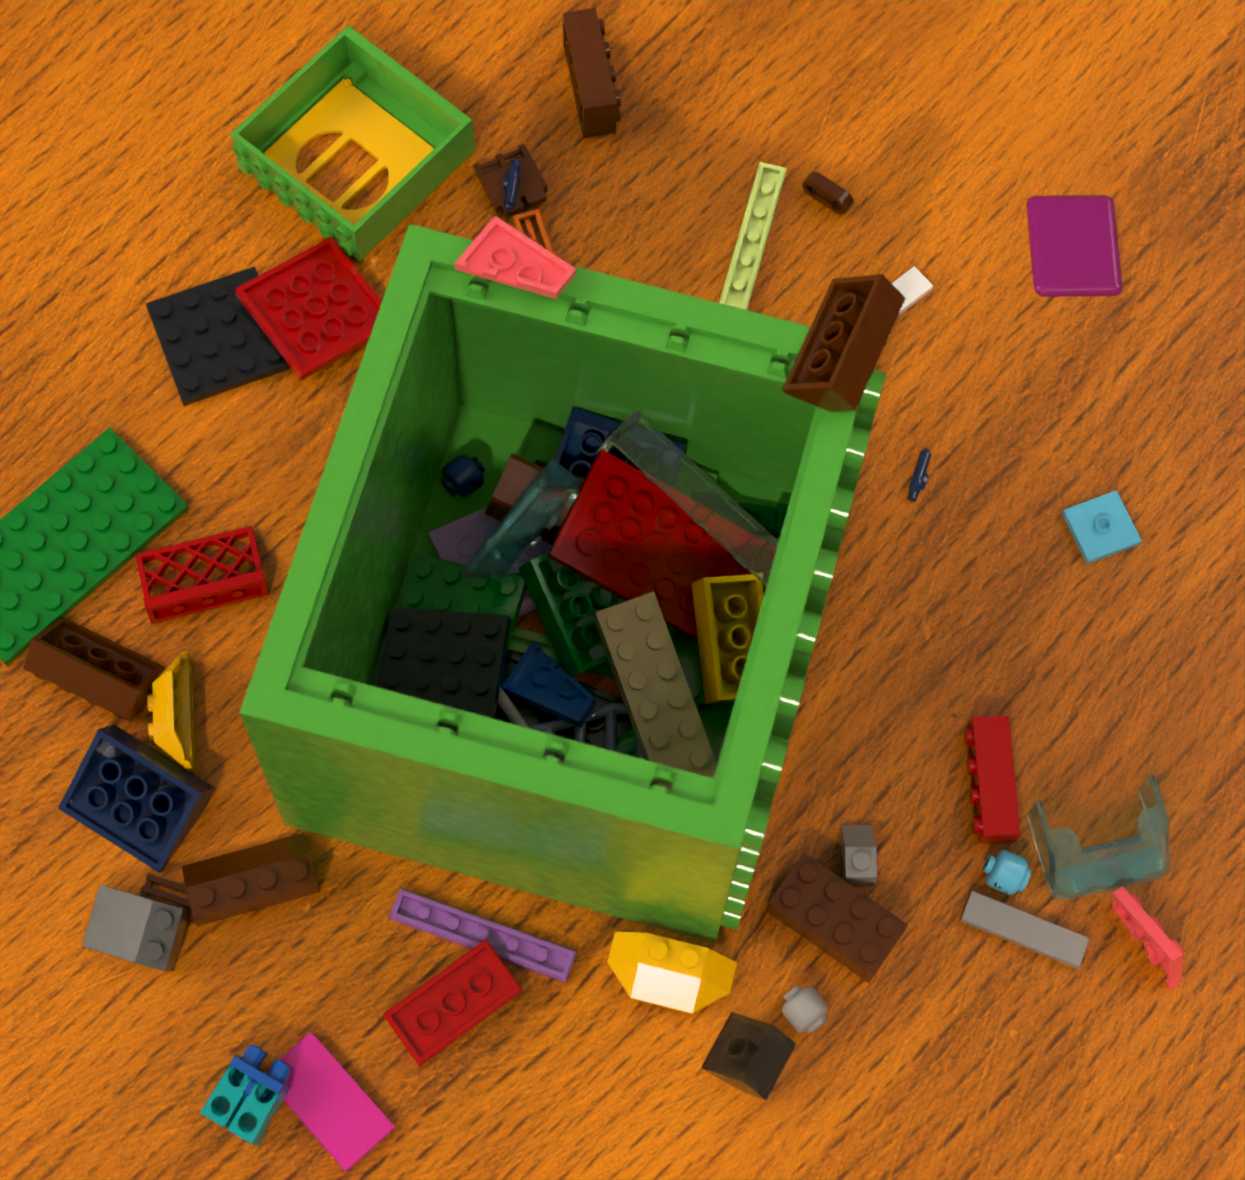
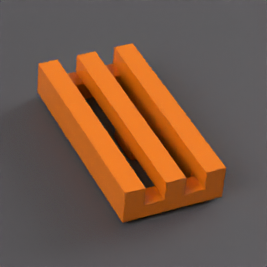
(526, 217)

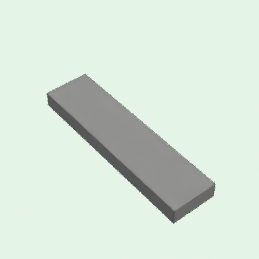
(1024, 929)

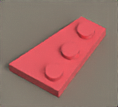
(515, 260)

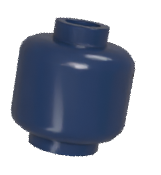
(462, 476)

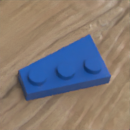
(548, 687)

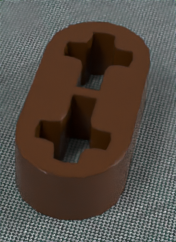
(827, 193)

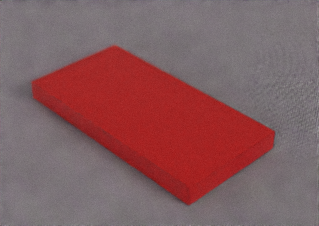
(453, 1002)

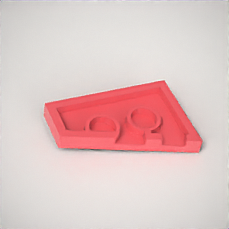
(1142, 926)

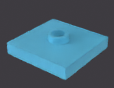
(1101, 527)

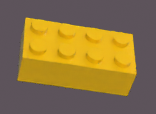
(725, 625)

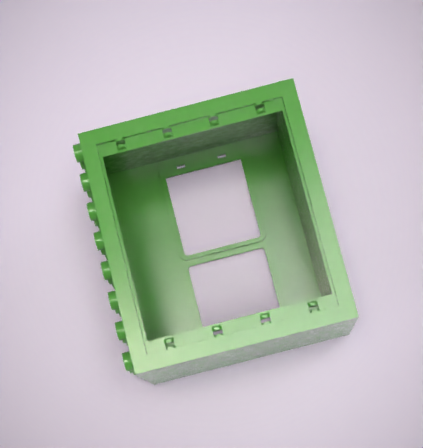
(496, 375)

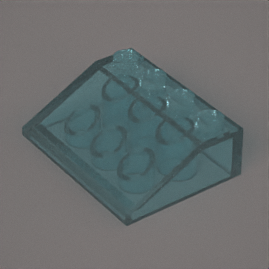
(523, 523)

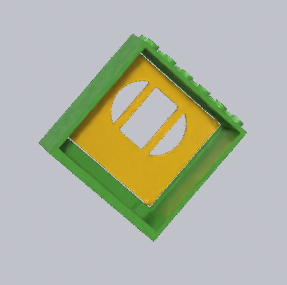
(370, 101)

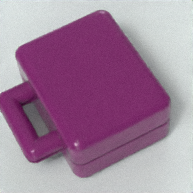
(1074, 246)

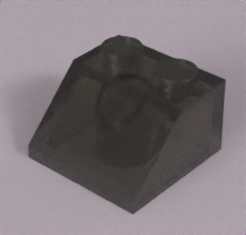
(749, 1055)

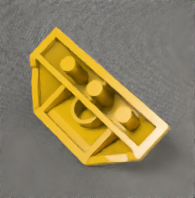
(174, 713)
(670, 971)

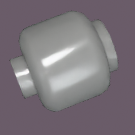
(805, 1009)

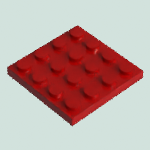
(313, 307)

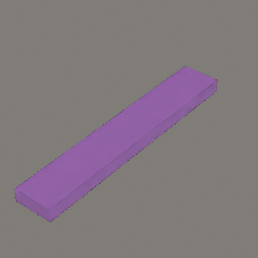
(471, 930)

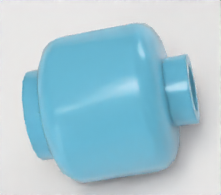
(1006, 872)

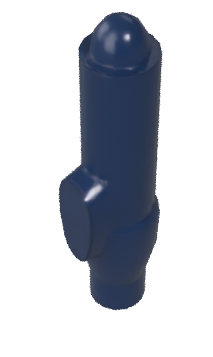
(511, 184)
(919, 477)

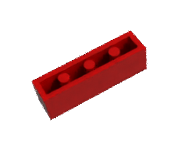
(993, 780)

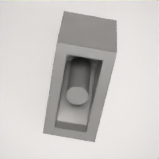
(858, 855)

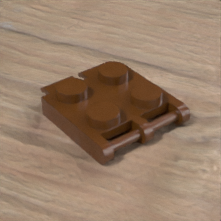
(530, 187)

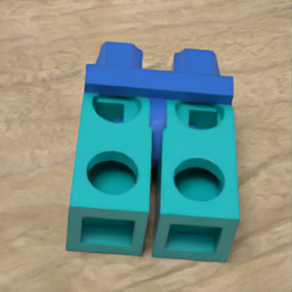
(248, 1095)

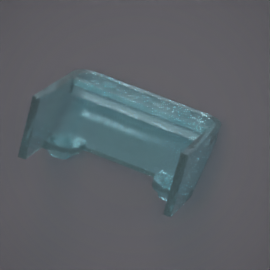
(1105, 866)

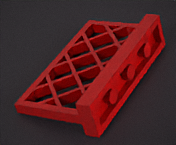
(205, 593)

